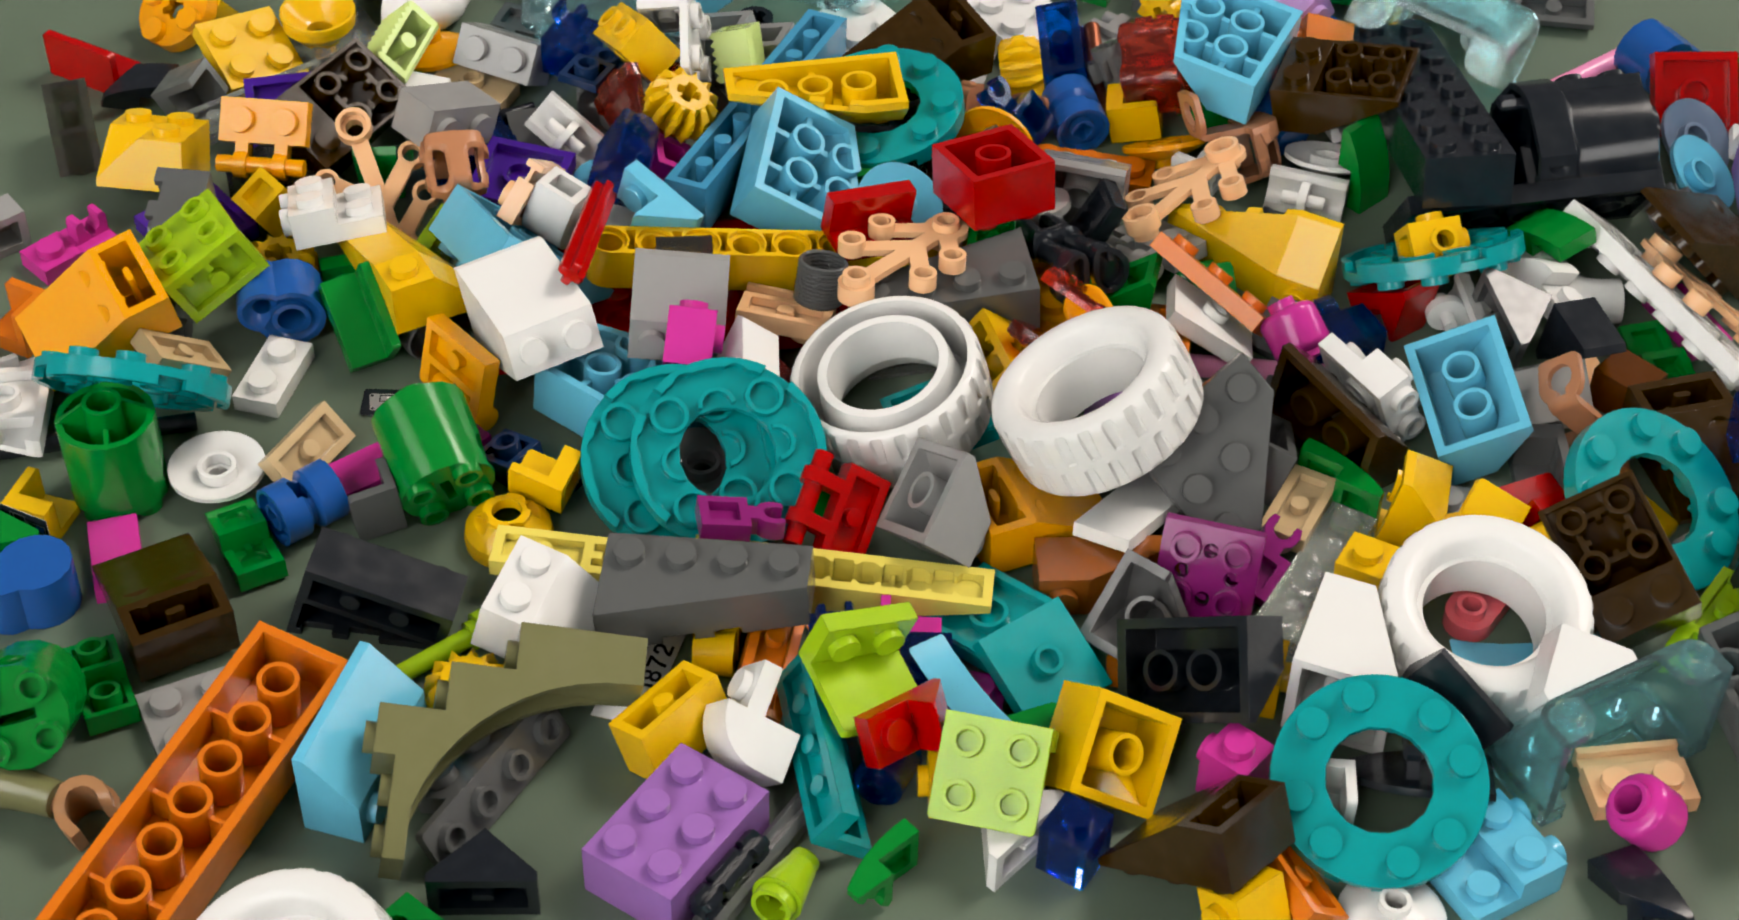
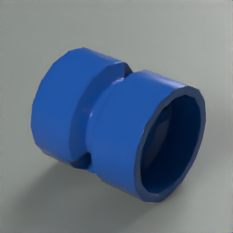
(1077, 112)
(307, 500)

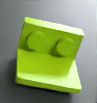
(201, 256)
(858, 660)
(991, 773)

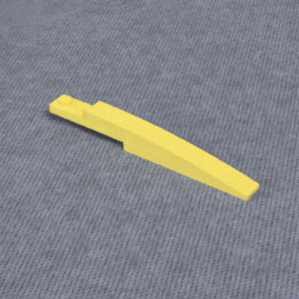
(838, 574)

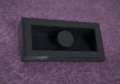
(1447, 677)

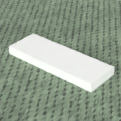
(1126, 515)

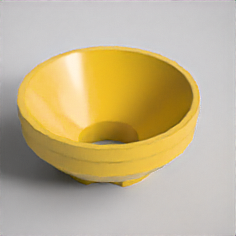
(330, 17)
(482, 525)

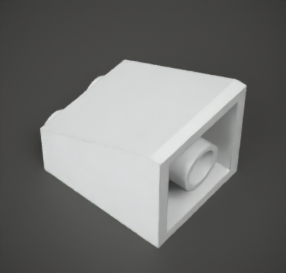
(525, 310)
(1341, 641)

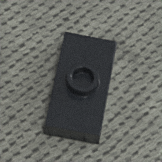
(1100, 211)

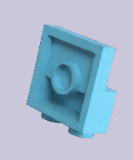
(1504, 866)

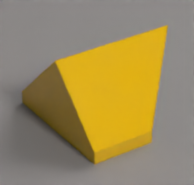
(1417, 498)

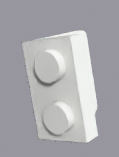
(694, 30)

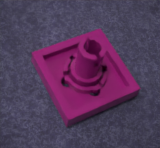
(1211, 554)

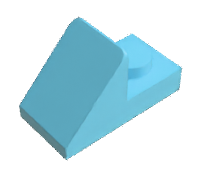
(654, 200)

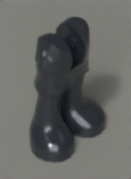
(1068, 249)

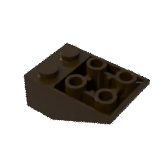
(942, 28)
(344, 81)
(1338, 83)
(1702, 231)
(1697, 403)
(1625, 561)
(168, 606)
(1211, 836)

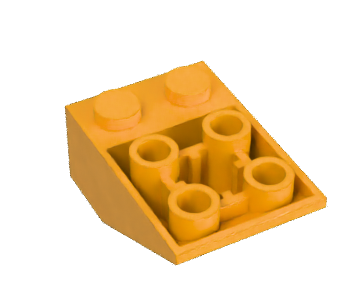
(100, 302)
(1021, 513)

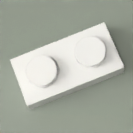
(273, 376)

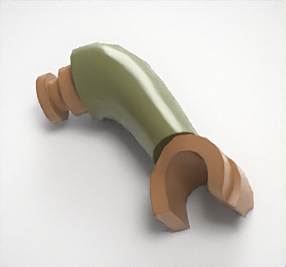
(57, 799)

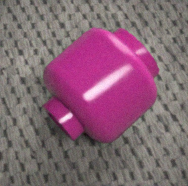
(1294, 323)
(1646, 812)

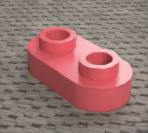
(1478, 622)

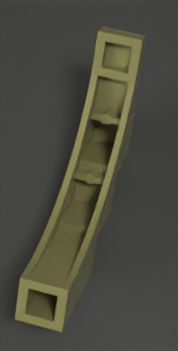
(540, 673)

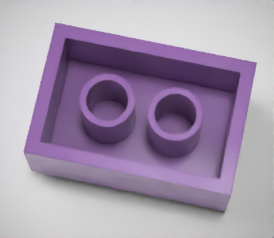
(672, 835)

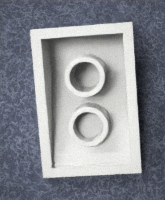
(534, 588)

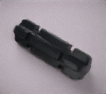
(729, 875)

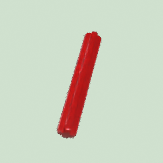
(587, 233)

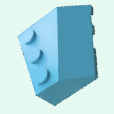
(1233, 51)
(792, 163)
(472, 230)
(576, 387)

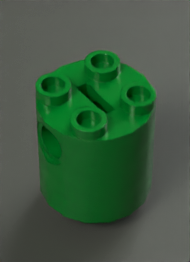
(433, 450)
(112, 451)
(39, 702)

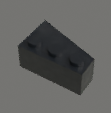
(375, 592)

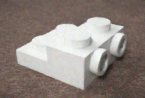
(322, 217)
(1376, 382)

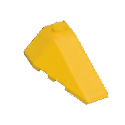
(849, 87)
(1271, 251)
(409, 276)

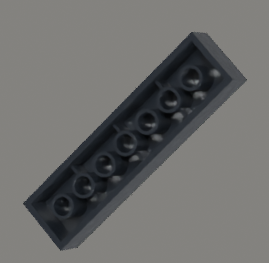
(1441, 128)

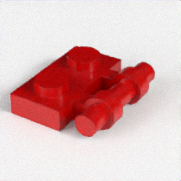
(851, 509)

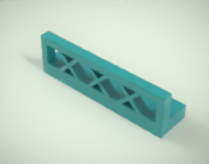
(822, 767)

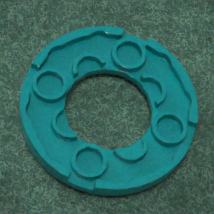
(936, 119)
(1488, 249)
(169, 387)
(711, 387)
(1641, 432)
(606, 454)
(1435, 728)

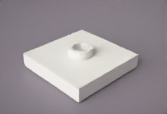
(1205, 321)

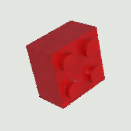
(993, 177)

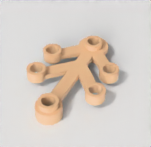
(1221, 157)
(370, 172)
(941, 233)
(1701, 297)

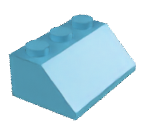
(1470, 398)
(328, 766)

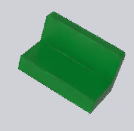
(360, 318)

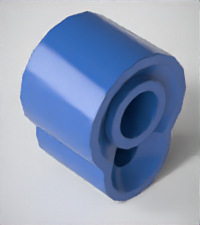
(1642, 40)
(283, 301)
(37, 584)

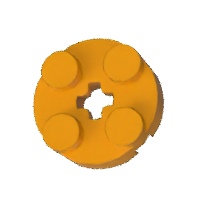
(174, 33)

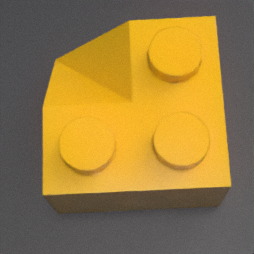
(145, 141)
(1110, 748)

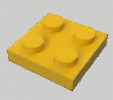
(246, 46)

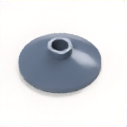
(1696, 119)

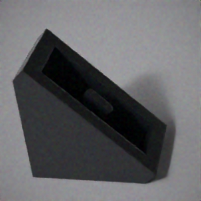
(1580, 328)
(483, 880)

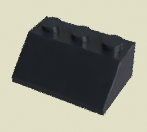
(1201, 665)

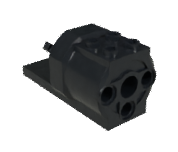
(1570, 142)

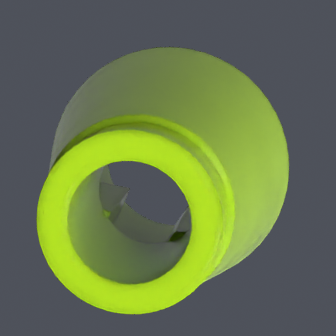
(785, 886)

